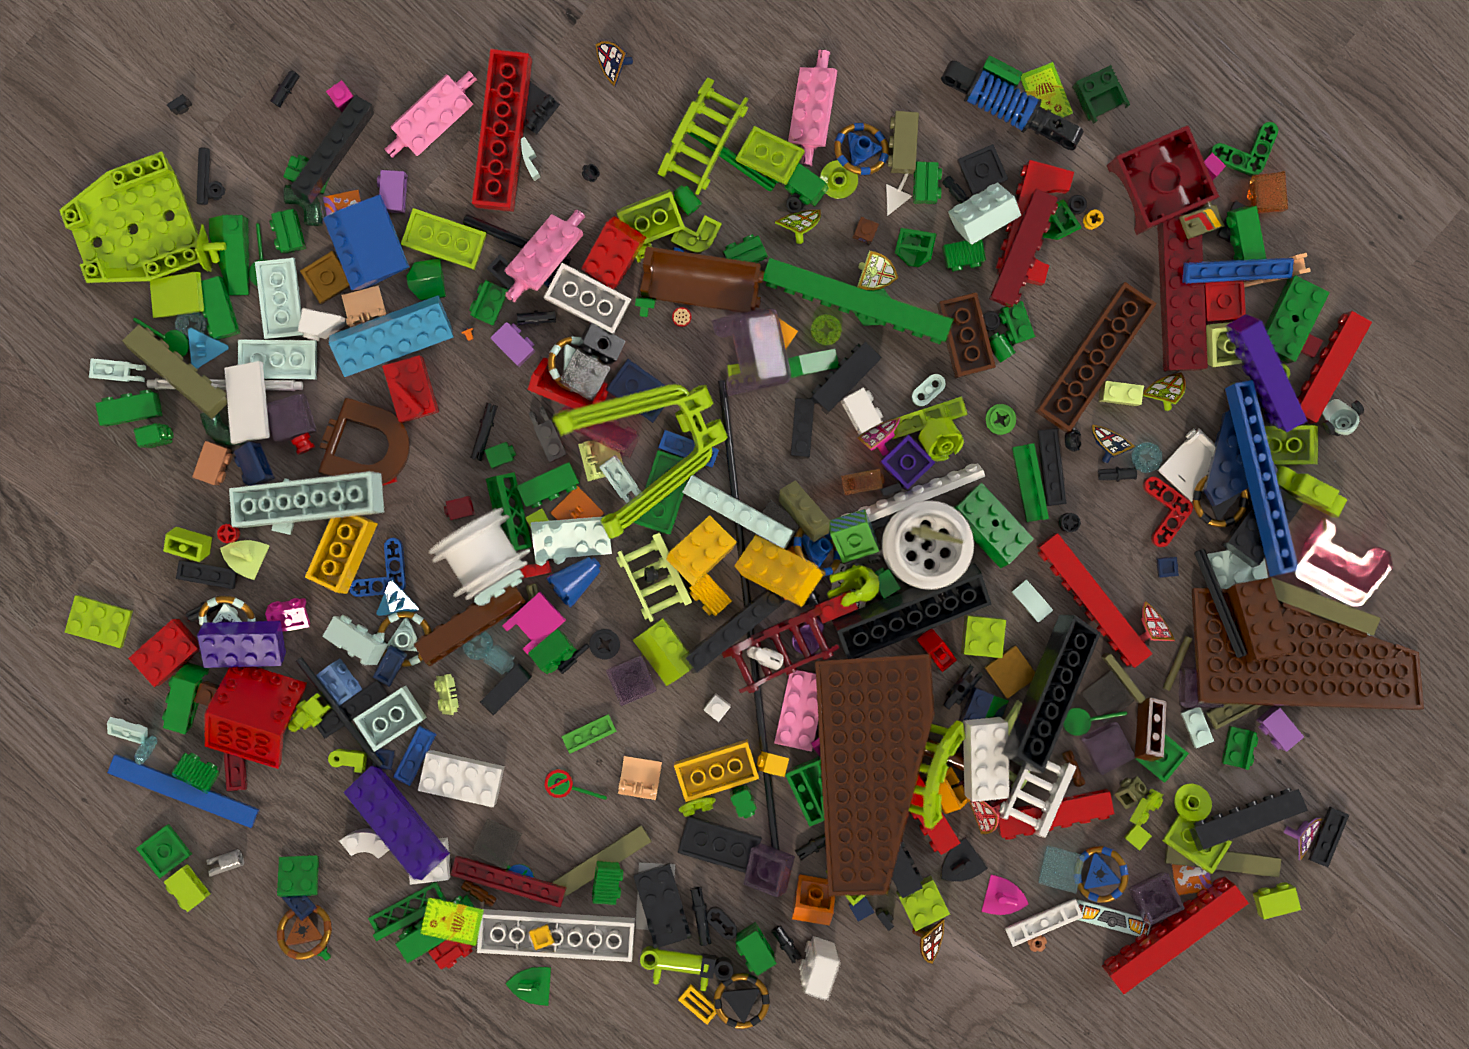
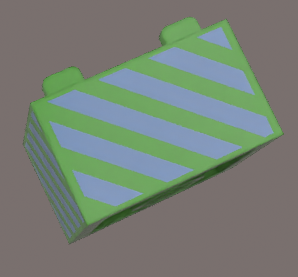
(853, 536)

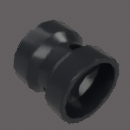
(1069, 522)

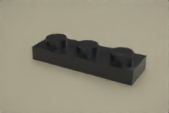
(802, 427)
(206, 574)
(1328, 837)

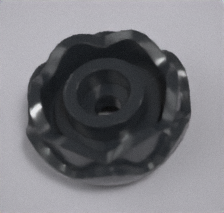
(1072, 440)

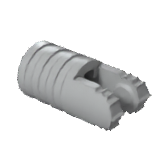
(226, 861)

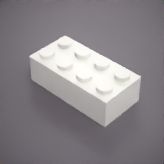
(587, 298)
(984, 765)
(461, 778)
(819, 967)

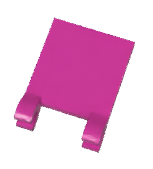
(536, 620)

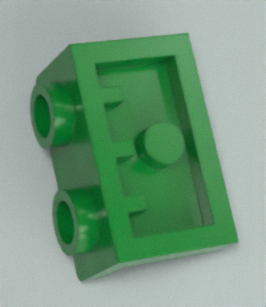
(1002, 71)
(488, 302)
(1017, 323)
(1240, 747)

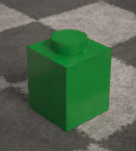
(500, 454)
(887, 582)

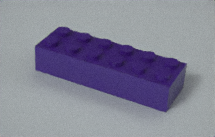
(1266, 371)
(396, 823)

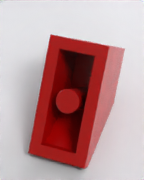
(937, 648)

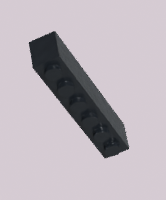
(332, 149)
(732, 630)
(1247, 820)

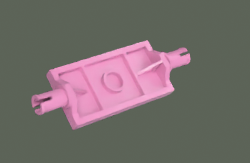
(813, 107)
(431, 115)
(543, 253)

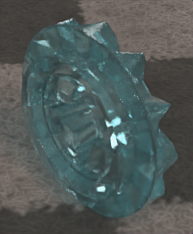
(182, 322)
(1143, 449)
(480, 653)
(145, 749)

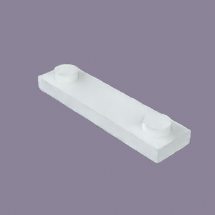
(1043, 922)

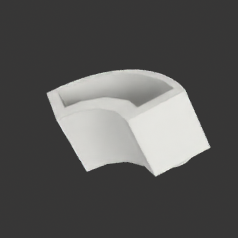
(364, 841)

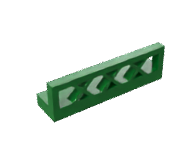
(1030, 482)
(499, 499)
(406, 919)

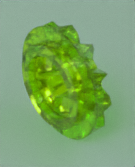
(832, 323)

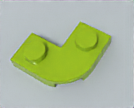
(699, 240)
(1152, 802)

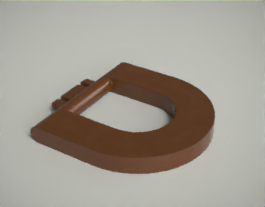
(373, 418)

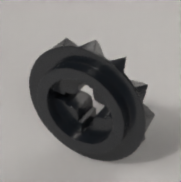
(604, 653)

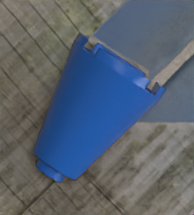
(574, 580)

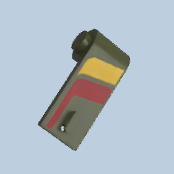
(1202, 221)

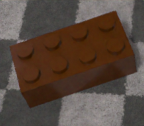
(968, 336)
(1259, 619)

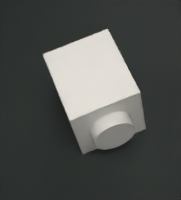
(717, 707)

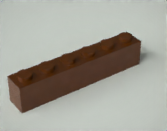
(467, 625)

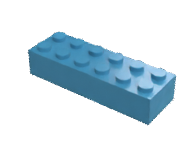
(391, 336)

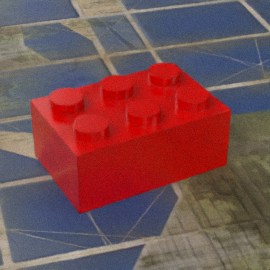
(613, 252)
(415, 379)
(165, 652)

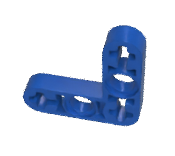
(384, 580)

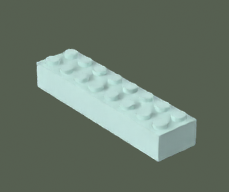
(306, 500)

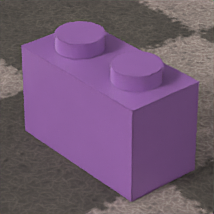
(393, 190)
(513, 344)
(1279, 728)

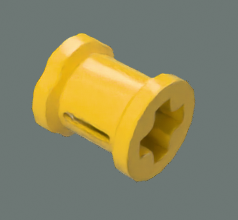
(1087, 221)

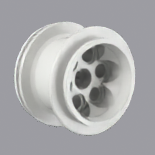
(480, 554)
(944, 569)

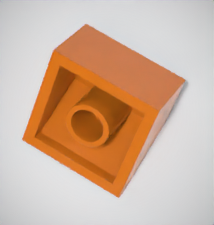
(813, 901)

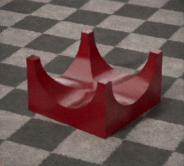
(1164, 178)

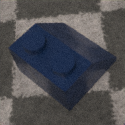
(253, 464)

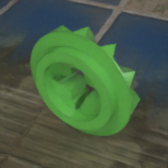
(1002, 410)

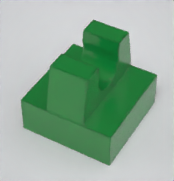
(645, 304)

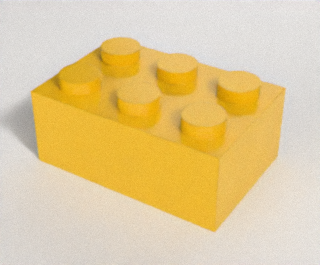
(701, 550)

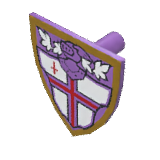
(1305, 835)

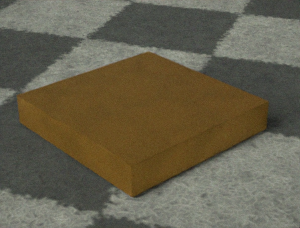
(326, 277)
(1010, 672)

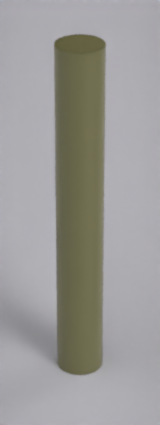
(1177, 663)

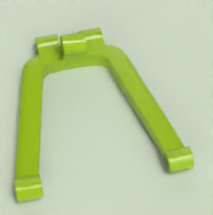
(689, 420)

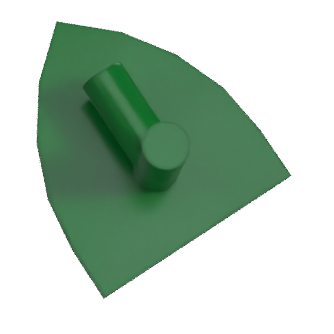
(532, 985)

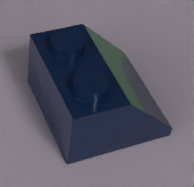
(983, 705)

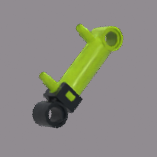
(702, 965)

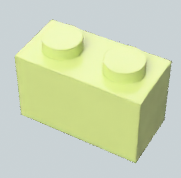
(1121, 393)

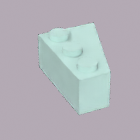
(355, 640)

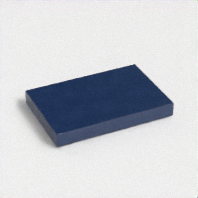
(632, 380)

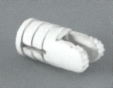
(766, 657)

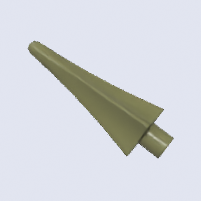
(927, 533)

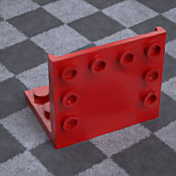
(252, 714)

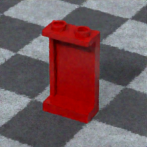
(544, 385)

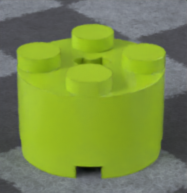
(940, 438)

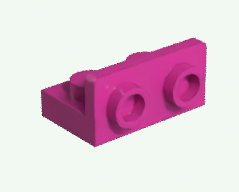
(290, 613)

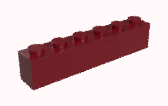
(1022, 250)

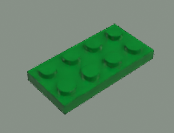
(664, 513)

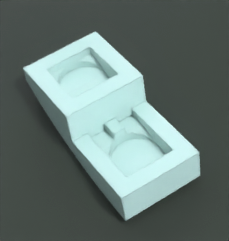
(528, 155)
(1032, 601)

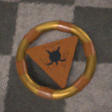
(304, 932)

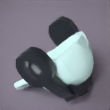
(1341, 418)

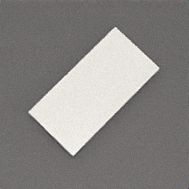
(246, 402)

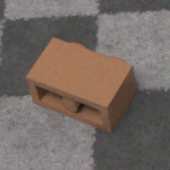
(212, 463)

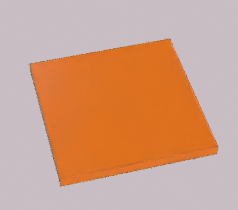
(576, 506)

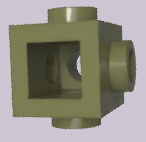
(1131, 792)

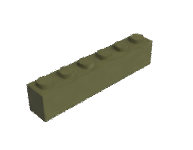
(175, 371)

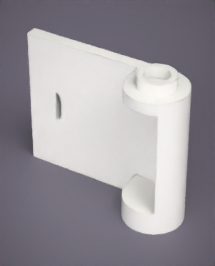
(1189, 462)

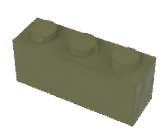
(903, 142)
(804, 511)

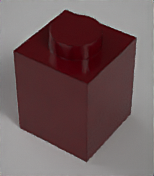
(459, 508)

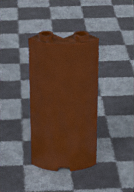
(701, 280)

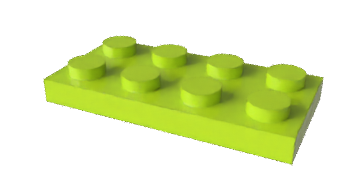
(443, 239)

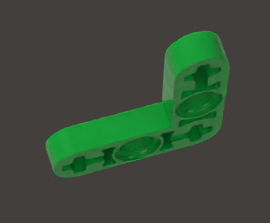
(1248, 159)

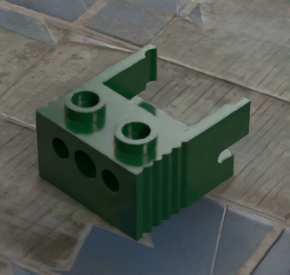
(1100, 93)

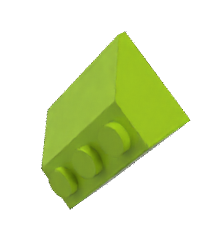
(653, 216)
(663, 651)

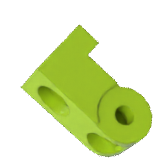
(349, 758)

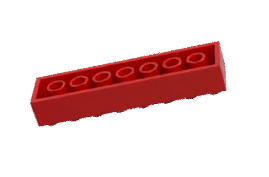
(502, 130)
(1174, 934)

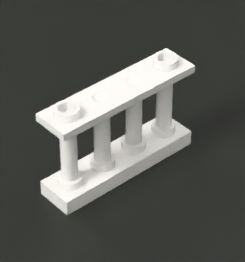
(1048, 807)

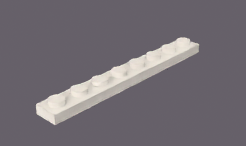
(923, 492)

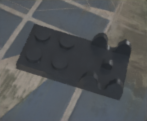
(662, 906)

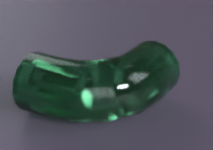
(312, 213)
(217, 430)

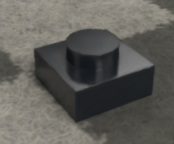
(179, 105)
(886, 918)

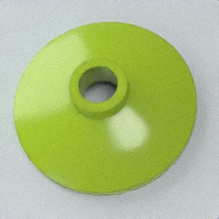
(833, 171)
(1198, 797)

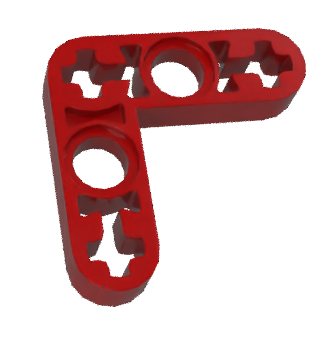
(1174, 512)

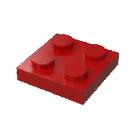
(1224, 300)

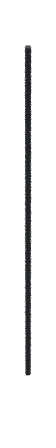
(746, 600)

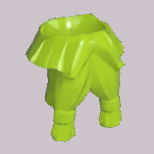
(858, 577)

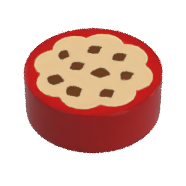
(681, 317)

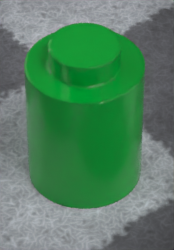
(687, 199)
(1001, 347)

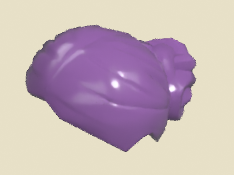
(808, 637)

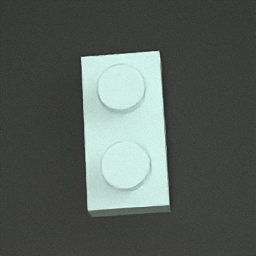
(1197, 727)
(127, 730)

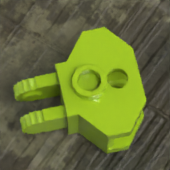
(308, 714)

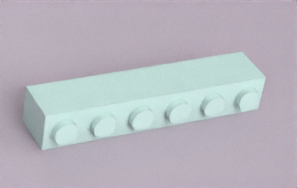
(738, 511)

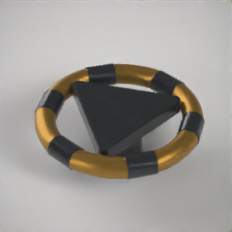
(1220, 509)
(741, 1001)

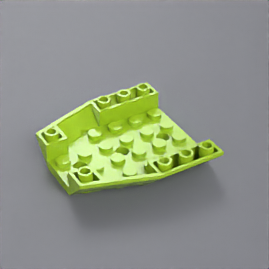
(129, 196)

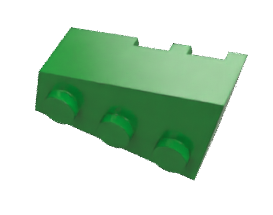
(180, 700)
(807, 787)

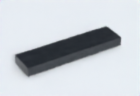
(1051, 467)
(352, 708)

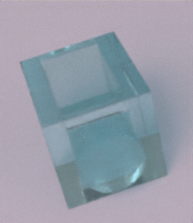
(500, 660)

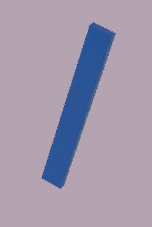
(179, 790)

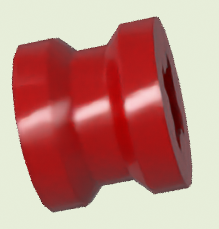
(303, 444)
(224, 533)

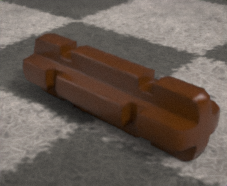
(1069, 758)
(478, 893)

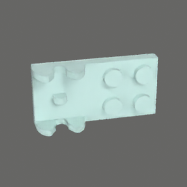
(569, 539)

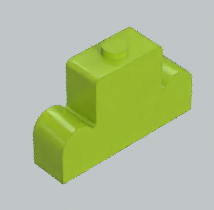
(1311, 491)

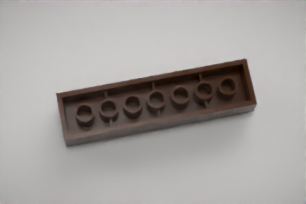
(1095, 357)

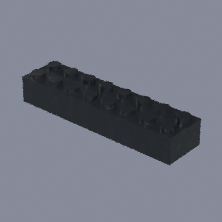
(910, 614)
(1051, 693)

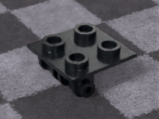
(539, 108)

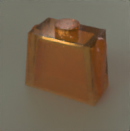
(1268, 192)
(862, 481)

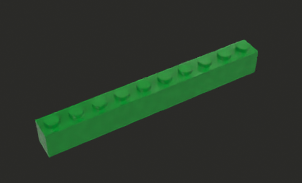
(858, 300)

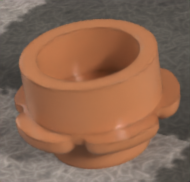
(1037, 947)

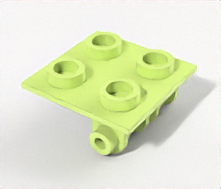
(595, 455)
(445, 703)

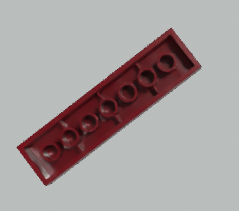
(1181, 303)

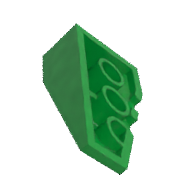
(235, 259)

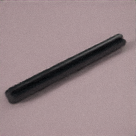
(501, 234)
(1221, 603)

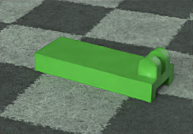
(588, 733)

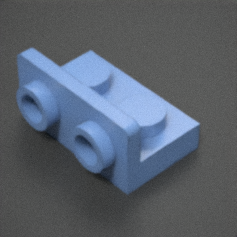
(339, 681)

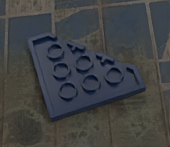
(1226, 466)

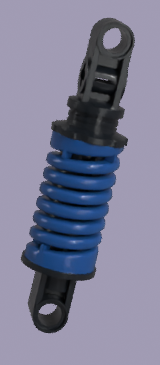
(1022, 109)

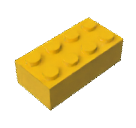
(341, 552)
(778, 570)
(716, 770)

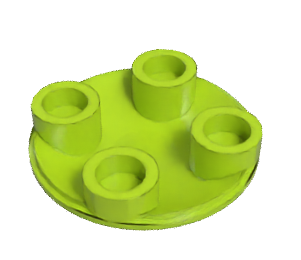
(689, 808)

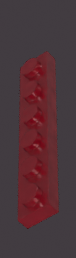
(508, 881)

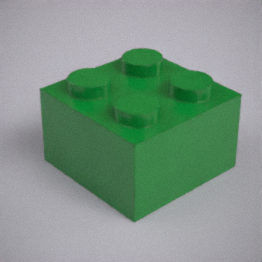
(755, 948)

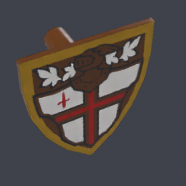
(930, 941)

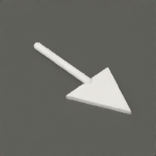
(895, 196)

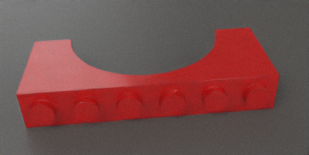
(1040, 177)

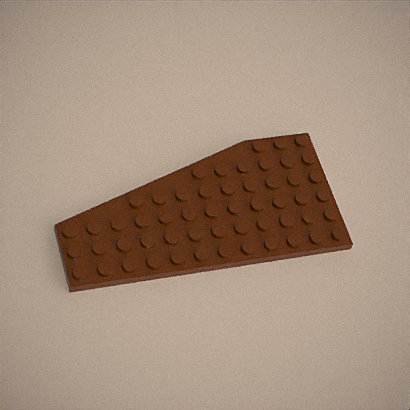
(1326, 669)
(871, 753)

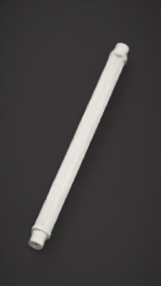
(280, 385)

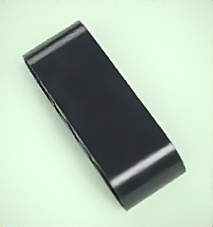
(506, 689)

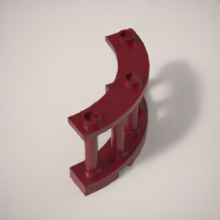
(773, 633)

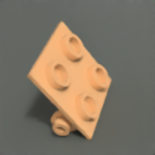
(363, 305)
(639, 777)

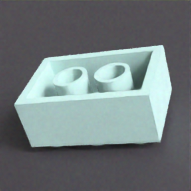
(984, 213)
(389, 718)

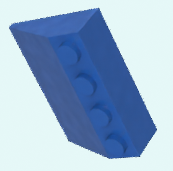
(366, 243)

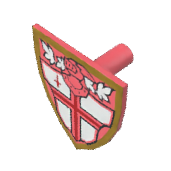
(1154, 625)
(985, 816)

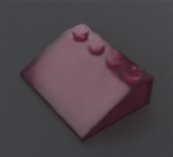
(610, 435)

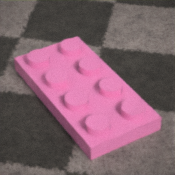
(799, 712)

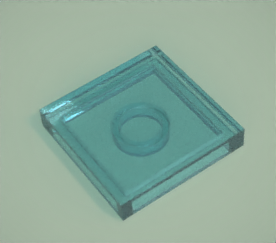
(1061, 869)

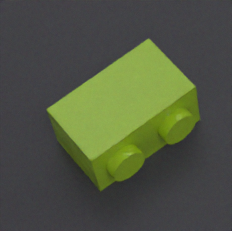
(187, 544)
(186, 888)
(1276, 900)

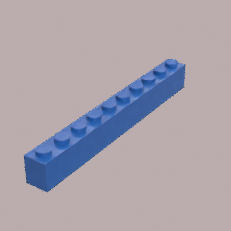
(1261, 478)

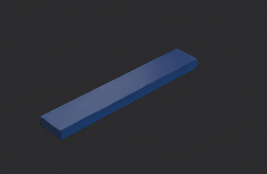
(1237, 270)

